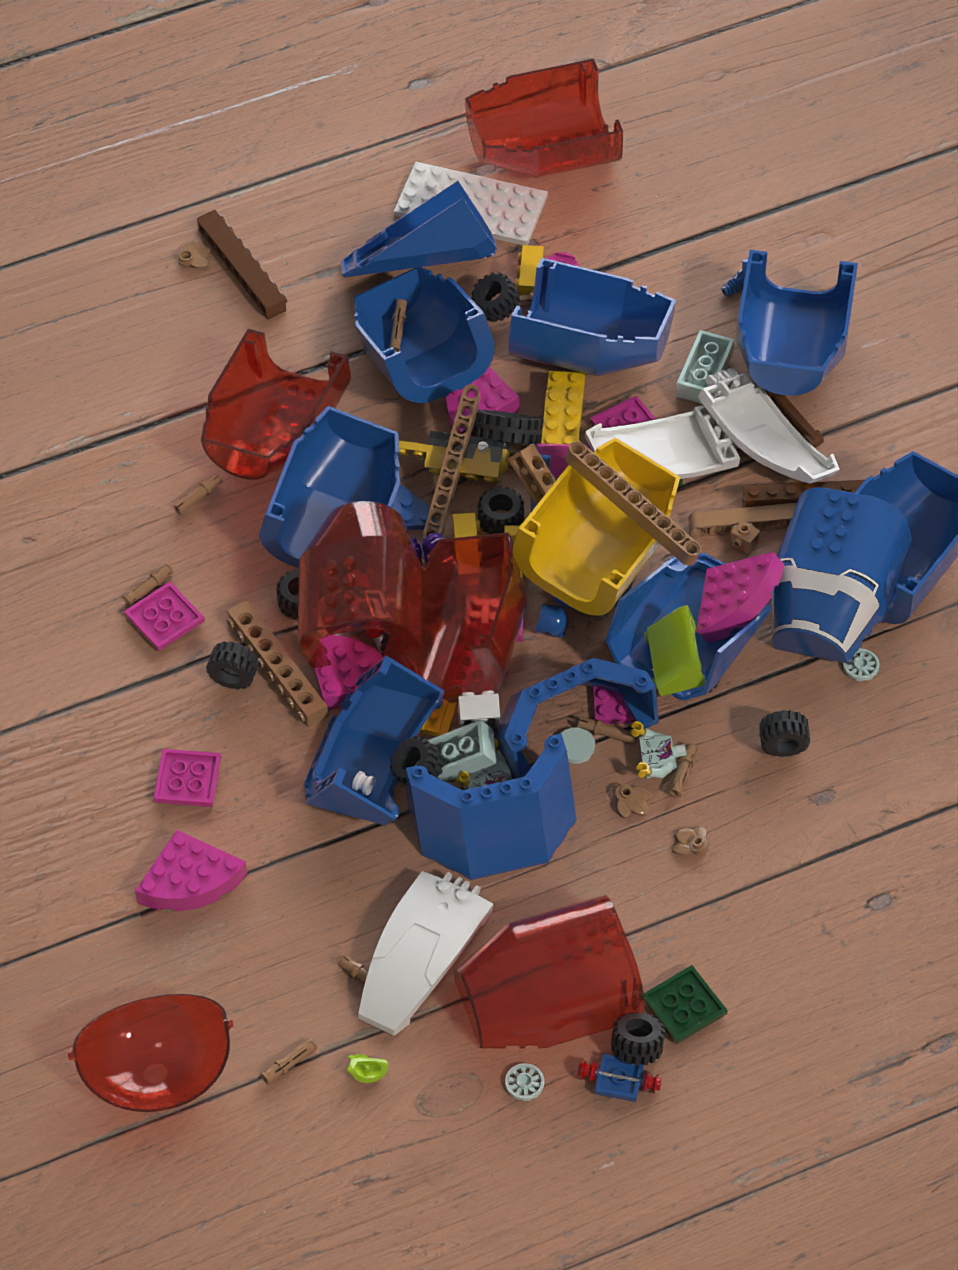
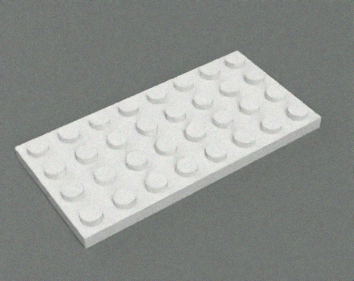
(506, 207)

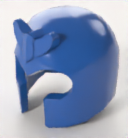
(552, 620)

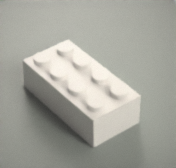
(479, 707)

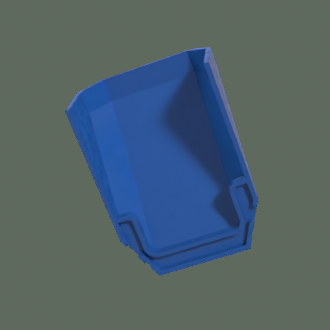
(432, 234)
(661, 594)

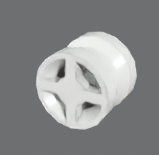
(363, 783)

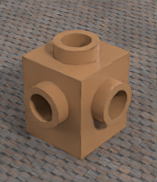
(744, 536)

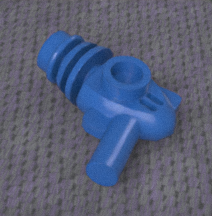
(737, 282)

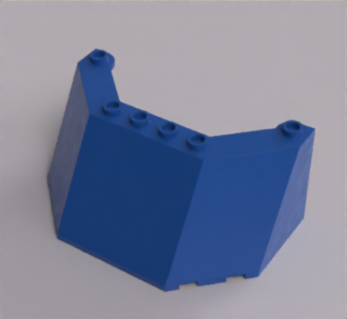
(631, 683)
(373, 721)
(495, 824)

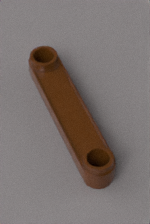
(813, 436)

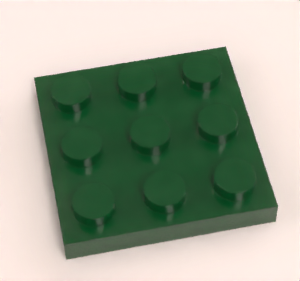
(684, 1004)

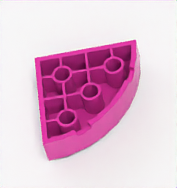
(494, 396)
(736, 594)
(348, 662)
(189, 875)

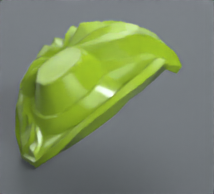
(366, 1069)

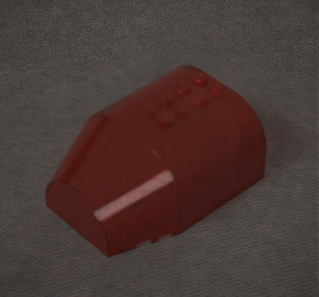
(543, 122)
(263, 409)
(358, 577)
(468, 615)
(551, 978)

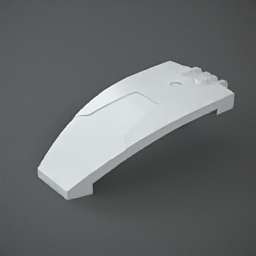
(761, 429)
(682, 443)
(419, 948)

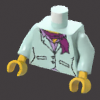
(657, 752)
(490, 775)

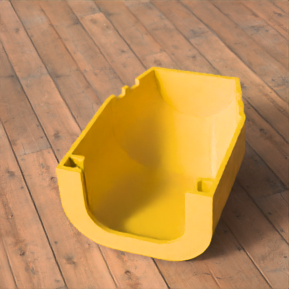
(582, 542)

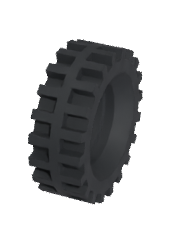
(508, 427)

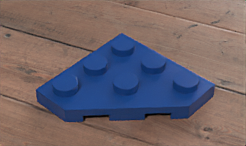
(411, 508)

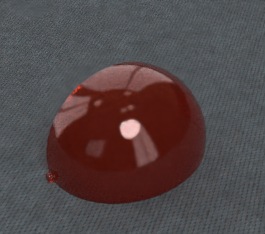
(154, 1051)

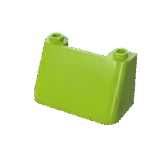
(675, 652)

